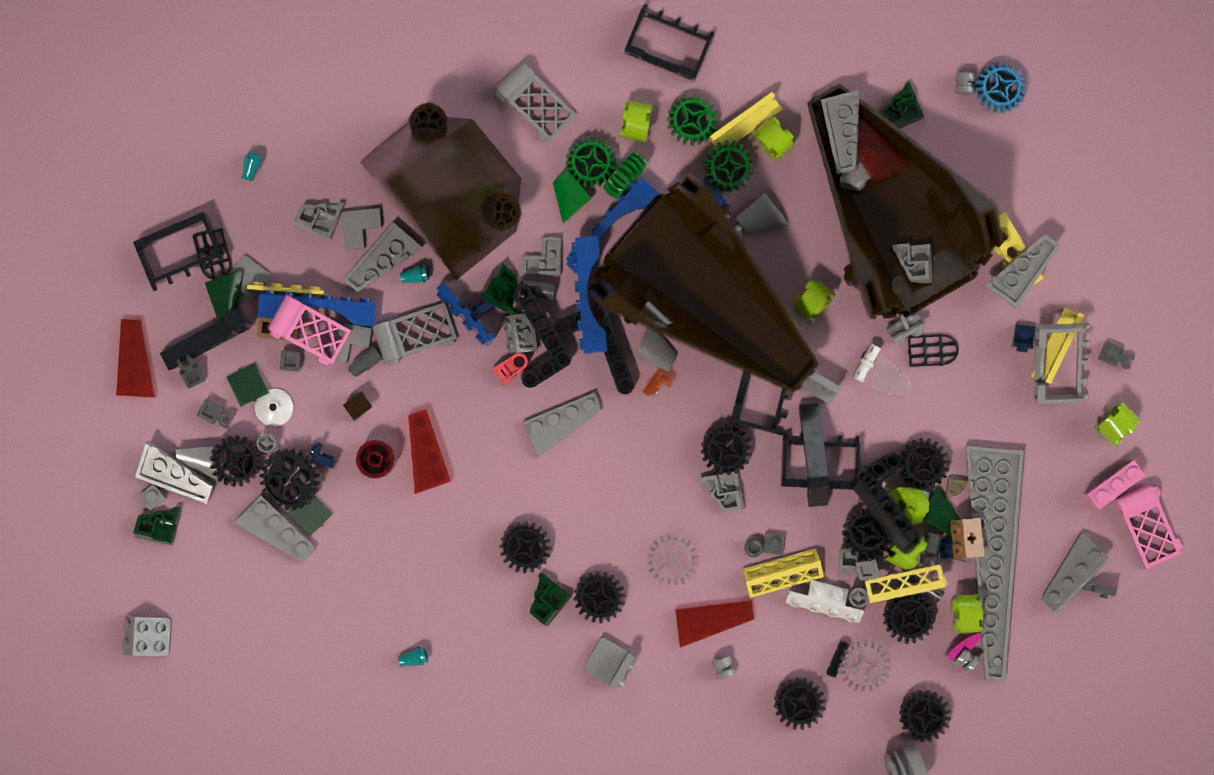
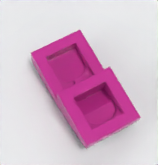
(968, 641)

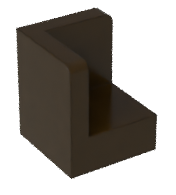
(357, 406)

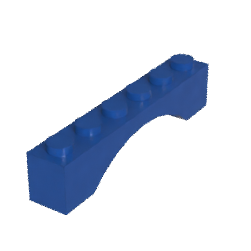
(636, 199)
(356, 312)
(593, 335)

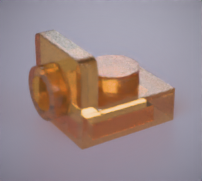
(653, 386)

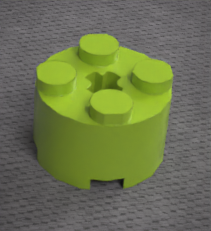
(635, 121)
(773, 138)
(814, 300)
(1117, 423)
(911, 502)
(902, 560)
(967, 613)

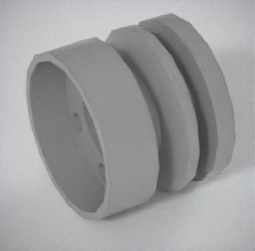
(908, 765)

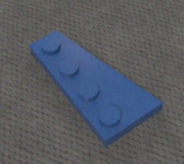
(445, 294)

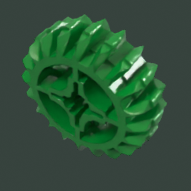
(687, 112)
(727, 156)
(600, 164)
(624, 175)

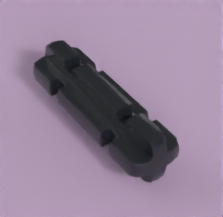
(833, 669)

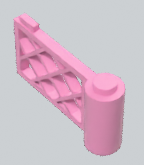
(286, 321)
(1141, 501)

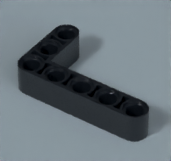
(233, 324)
(544, 335)
(611, 340)
(814, 455)
(882, 506)

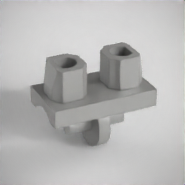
(905, 327)

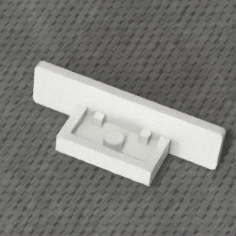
(826, 600)

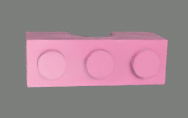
(1114, 485)

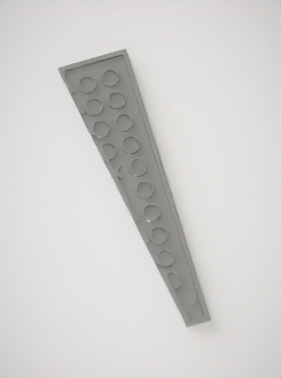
(995, 498)

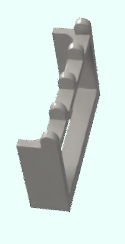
(1040, 345)

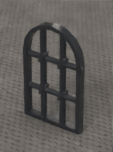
(206, 248)
(926, 356)

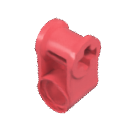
(510, 368)

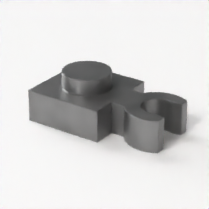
(1113, 354)
(190, 372)
(211, 412)
(1105, 592)

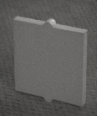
(251, 273)

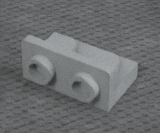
(519, 334)
(821, 387)

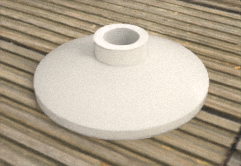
(281, 414)

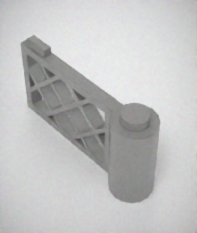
(516, 83)
(390, 342)

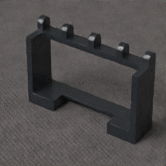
(658, 62)
(152, 239)
(739, 404)
(803, 483)

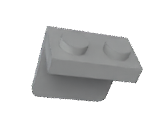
(146, 636)
(610, 663)

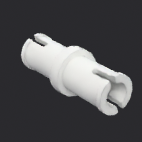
(866, 362)

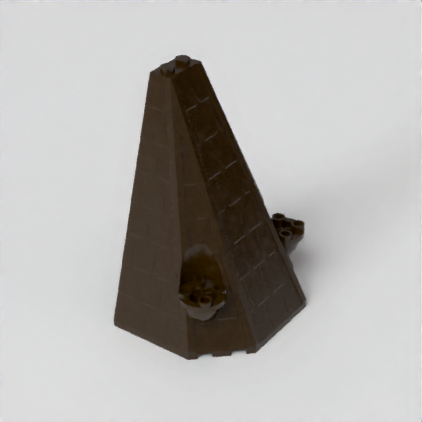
(450, 185)
(914, 207)
(698, 284)

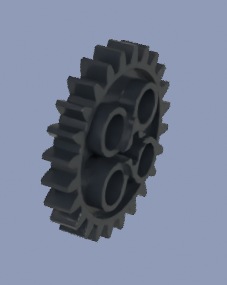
(277, 468)

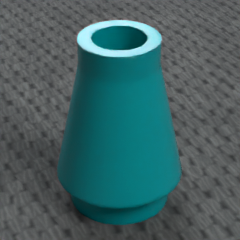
(251, 165)
(418, 274)
(415, 657)

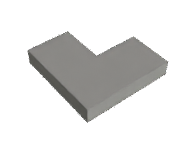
(355, 222)
(546, 264)
(358, 336)

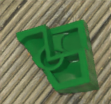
(569, 195)

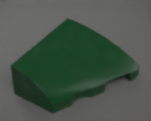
(903, 108)
(500, 288)
(224, 292)
(940, 513)
(158, 527)
(548, 600)

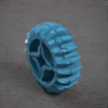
(996, 80)

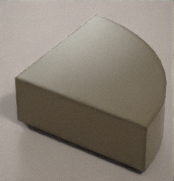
(954, 487)

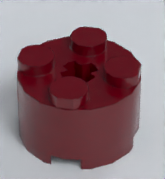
(371, 469)

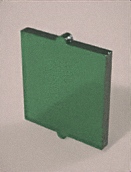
(247, 384)
(311, 516)

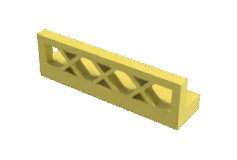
(747, 121)
(1058, 345)
(782, 569)
(909, 588)

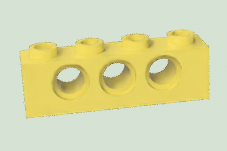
(1012, 241)

